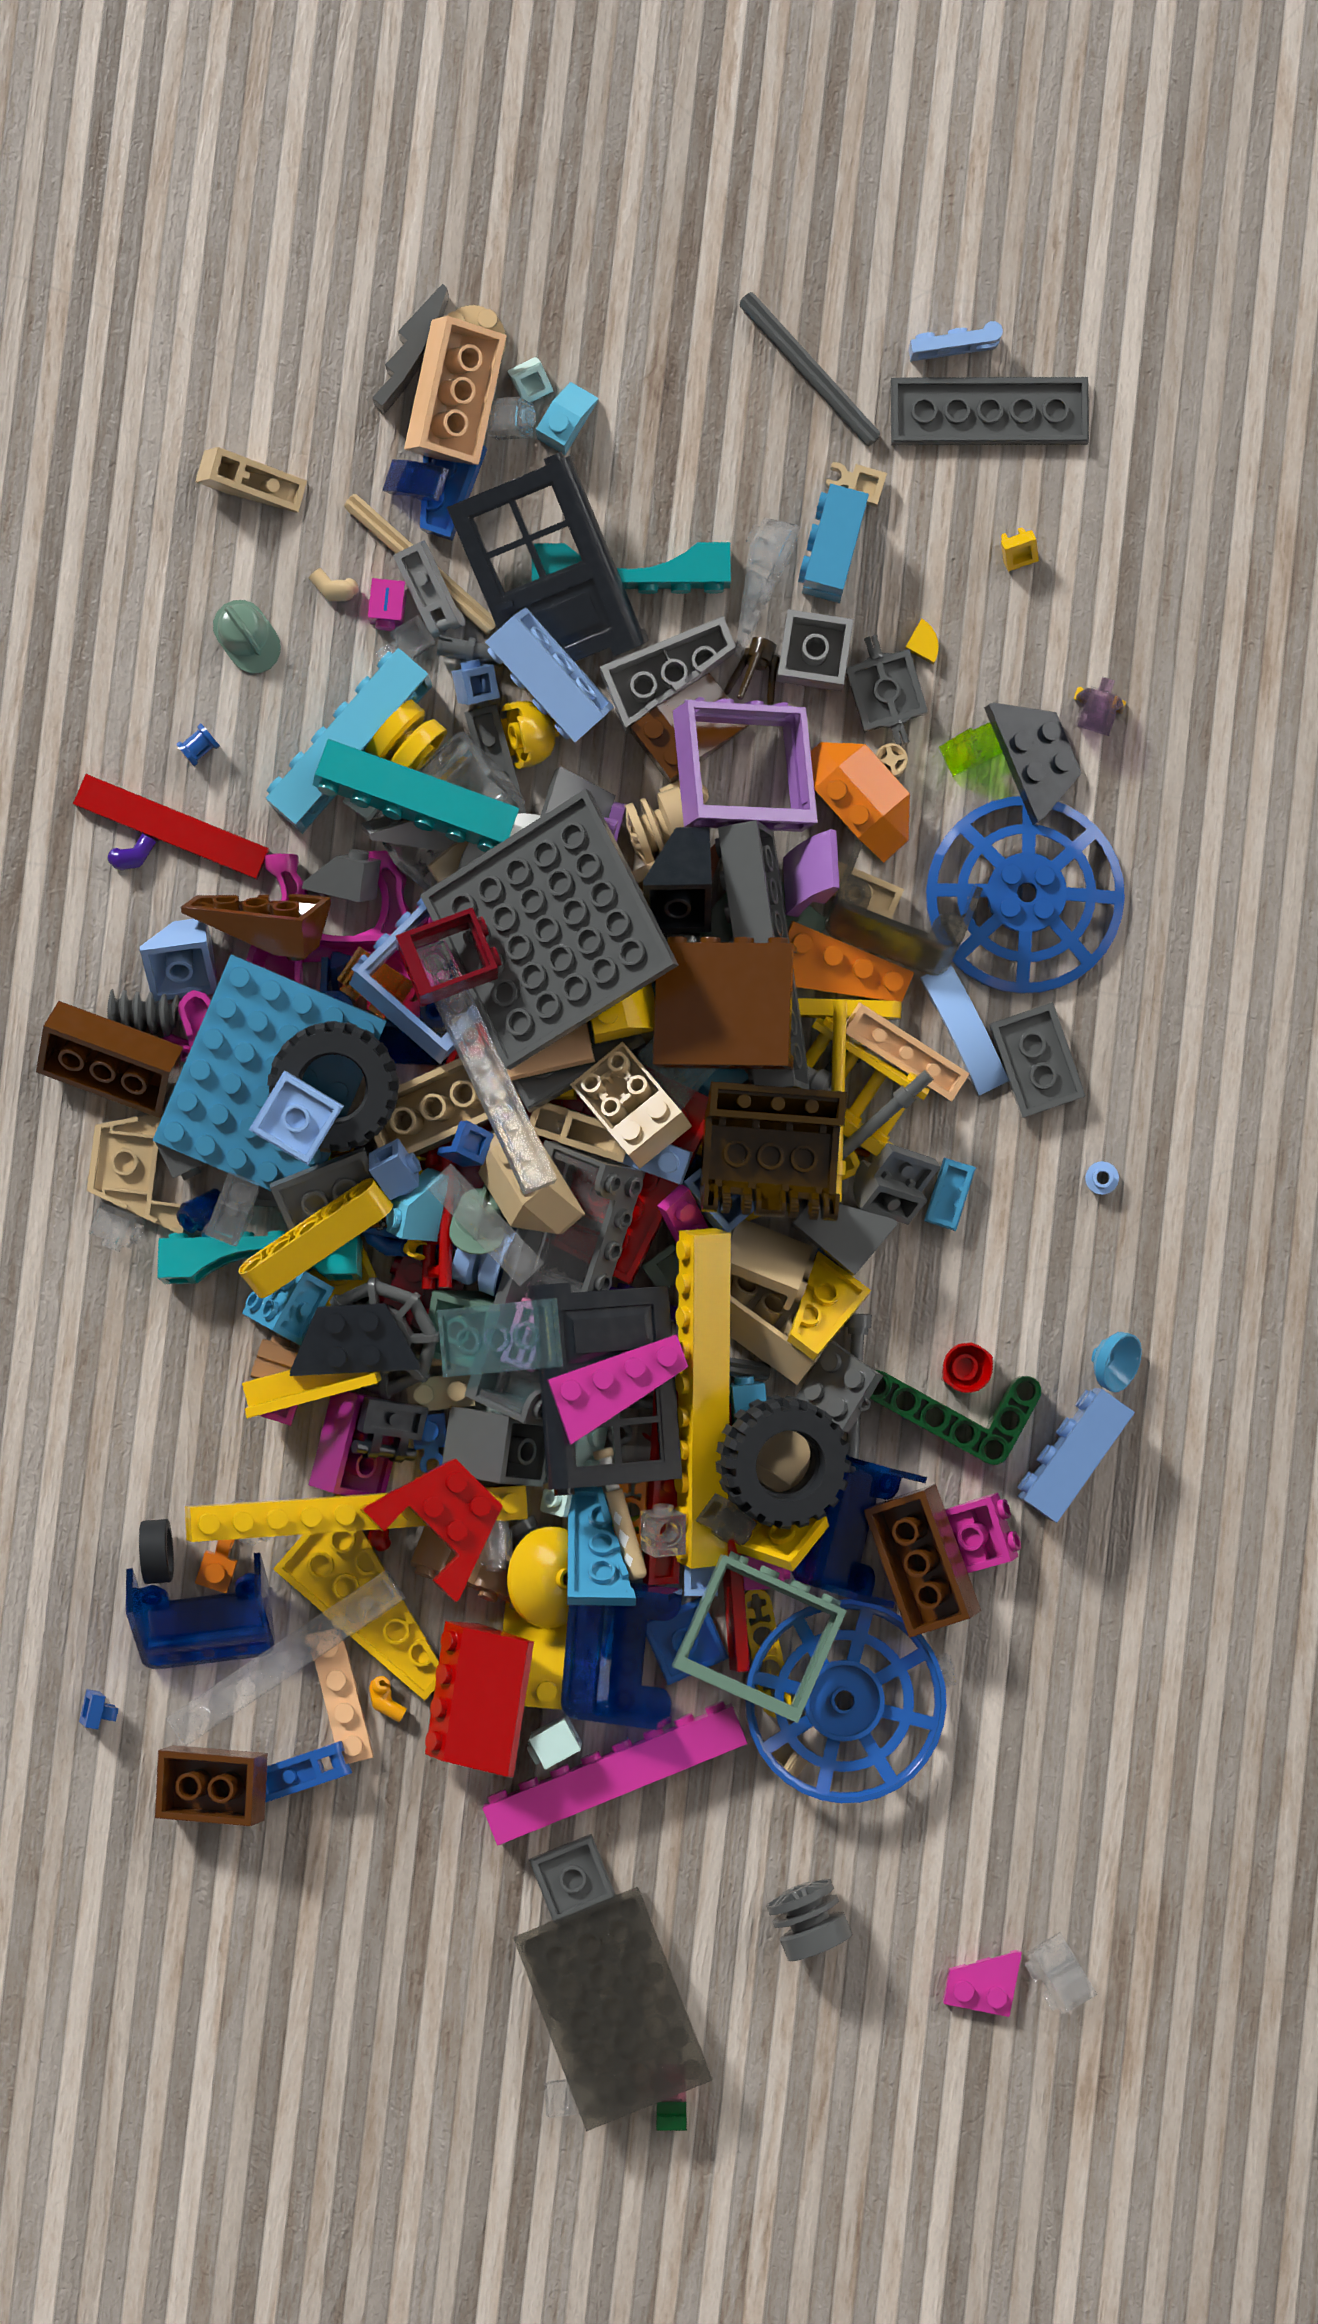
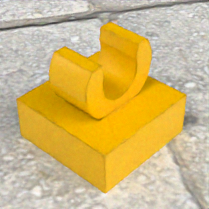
(1019, 549)

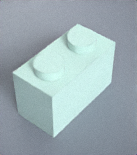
(554, 1742)

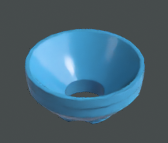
(1117, 1361)

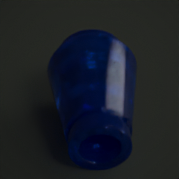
(198, 1211)

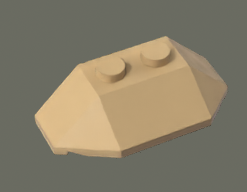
(543, 1210)

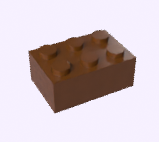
(211, 1785)

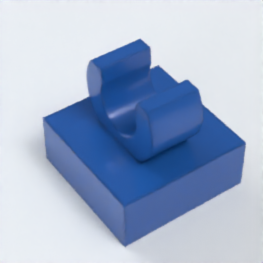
(95, 1709)

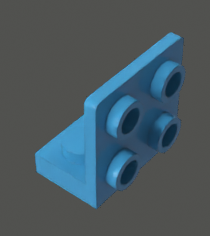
(290, 1307)

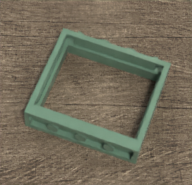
(794, 1590)

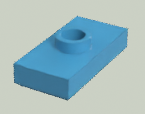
(949, 1194)

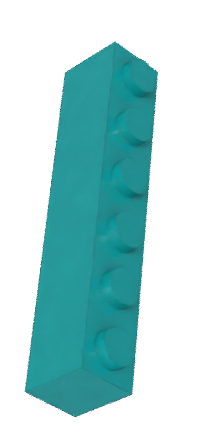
(413, 796)

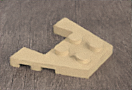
(125, 1169)

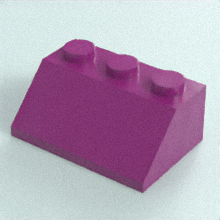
(335, 1465)

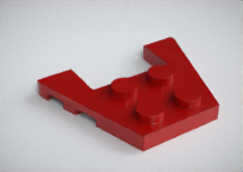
(453, 1508)

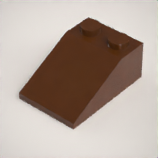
(657, 733)

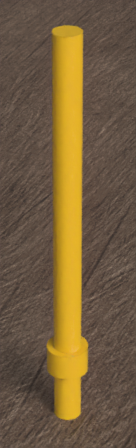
(838, 1073)

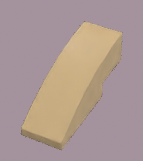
(575, 1130)

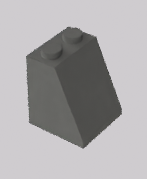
(849, 1239)
(496, 1447)

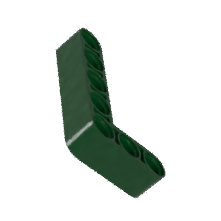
(952, 1419)

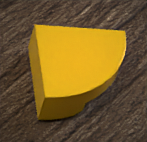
(924, 642)

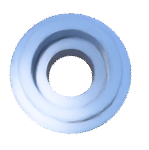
(1094, 1185)

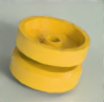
(406, 739)

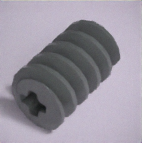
(144, 1013)

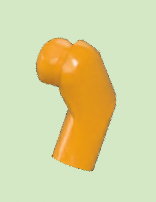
(382, 1699)

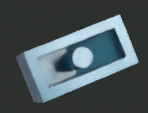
(565, 417)
(418, 1213)

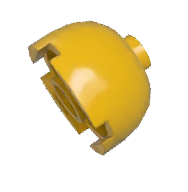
(528, 733)

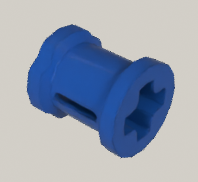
(197, 744)

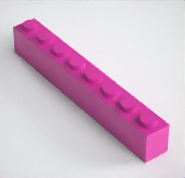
(614, 1773)

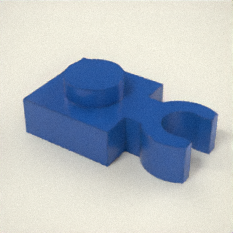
(433, 1438)

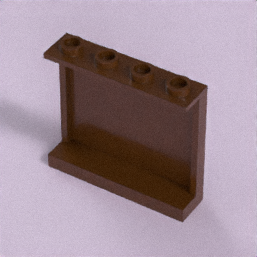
(725, 1005)

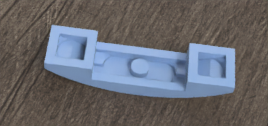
(965, 1030)

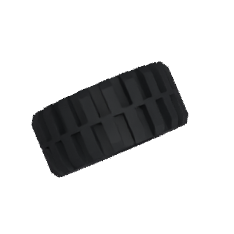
(370, 1057)
(824, 1471)

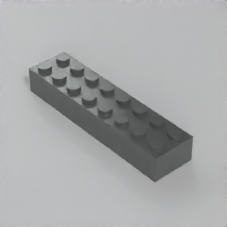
(758, 912)

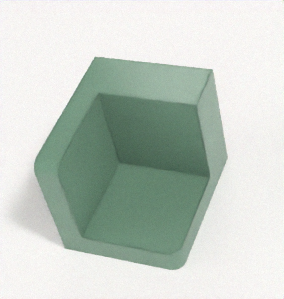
(663, 1267)

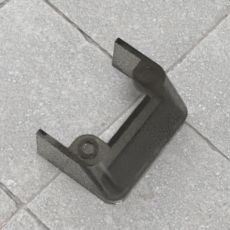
(855, 925)

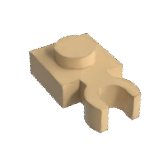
(862, 479)

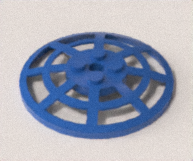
(1031, 916)
(863, 1714)

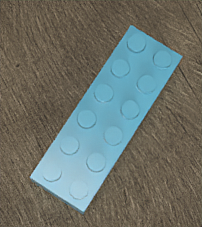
(354, 725)

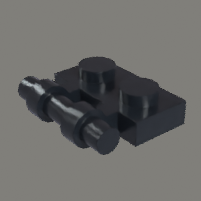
(392, 1419)

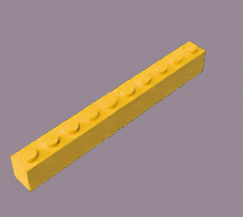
(704, 1384)
(315, 1516)

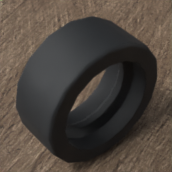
(156, 1551)

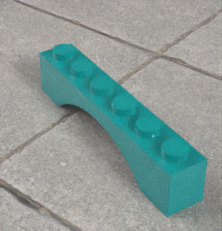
(700, 567)
(192, 1259)

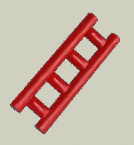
(429, 1268)

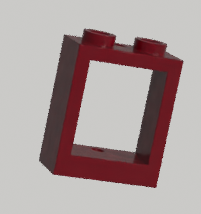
(439, 929)

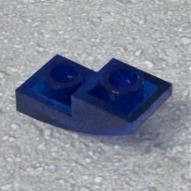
(415, 479)

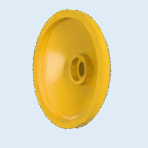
(537, 1577)

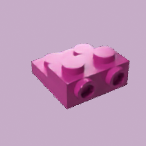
(984, 1532)

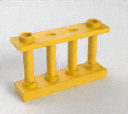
(884, 1069)

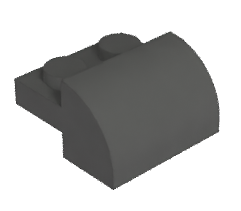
(894, 1183)

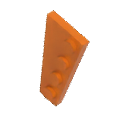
(840, 968)

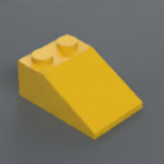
(547, 1659)

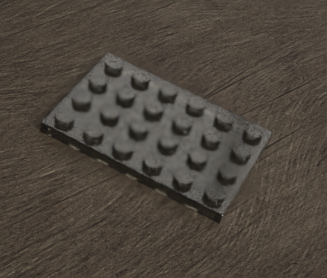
(612, 2008)

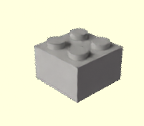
(815, 650)

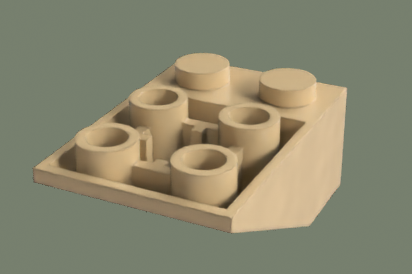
(631, 1105)

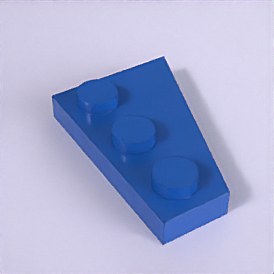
(459, 485)

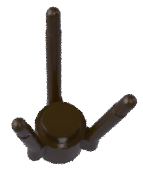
(757, 657)

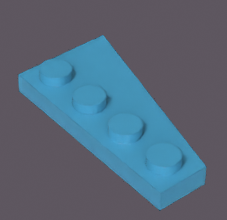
(594, 1554)

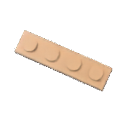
(904, 1051)
(343, 1703)

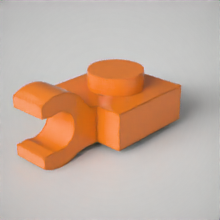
(217, 1568)

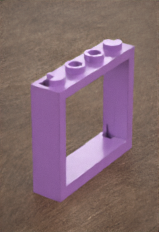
(798, 762)

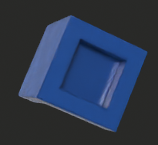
(469, 1145)

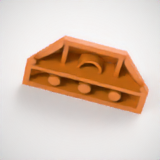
(863, 795)

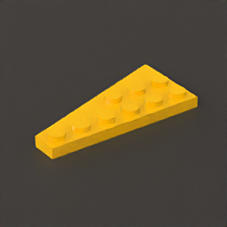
(335, 1565)

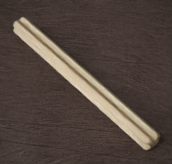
(397, 543)

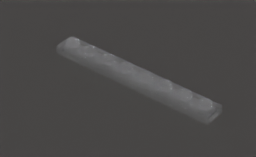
(488, 1074)
(285, 1658)

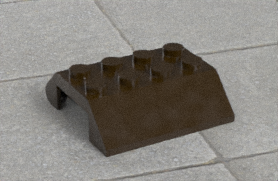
(771, 1149)

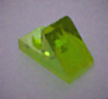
(970, 749)

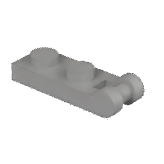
(428, 589)

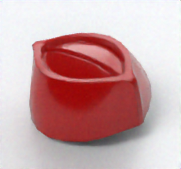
(967, 1367)

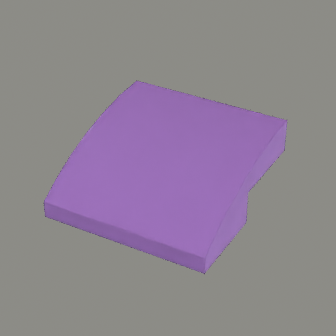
(811, 872)

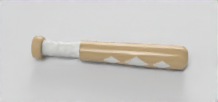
(622, 1523)

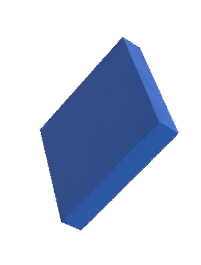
(667, 1636)

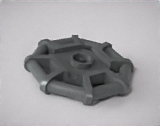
(428, 1337)

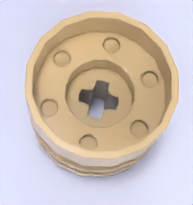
(654, 828)

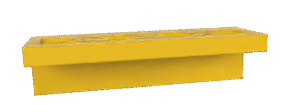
(283, 1391)

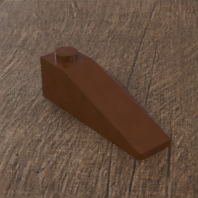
(277, 927)

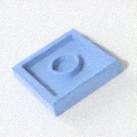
(296, 1117)

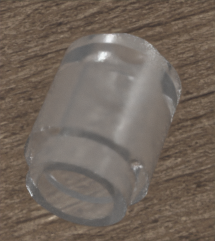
(498, 1548)

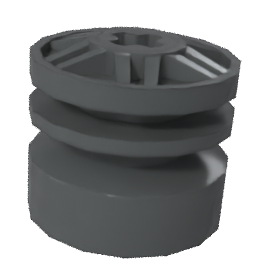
(807, 1914)

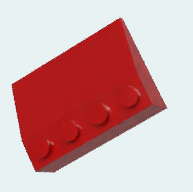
(479, 1697)

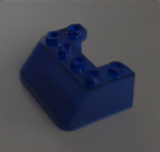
(608, 1659)

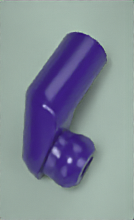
(132, 857)

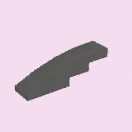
(410, 356)

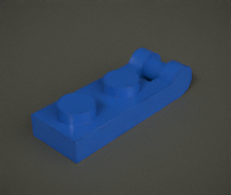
(305, 1771)

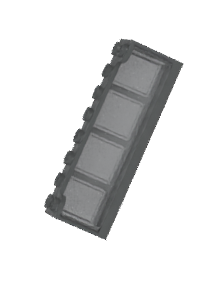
(579, 1256)

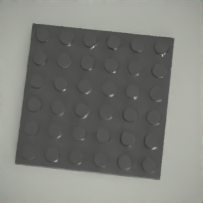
(563, 924)

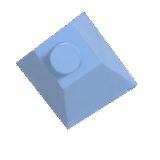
(180, 960)

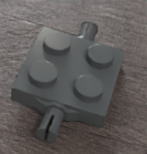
(886, 690)

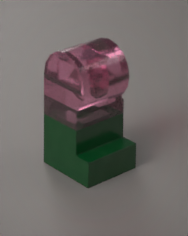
(672, 2114)

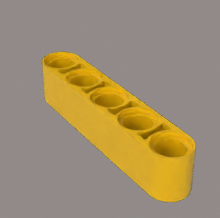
(315, 1238)

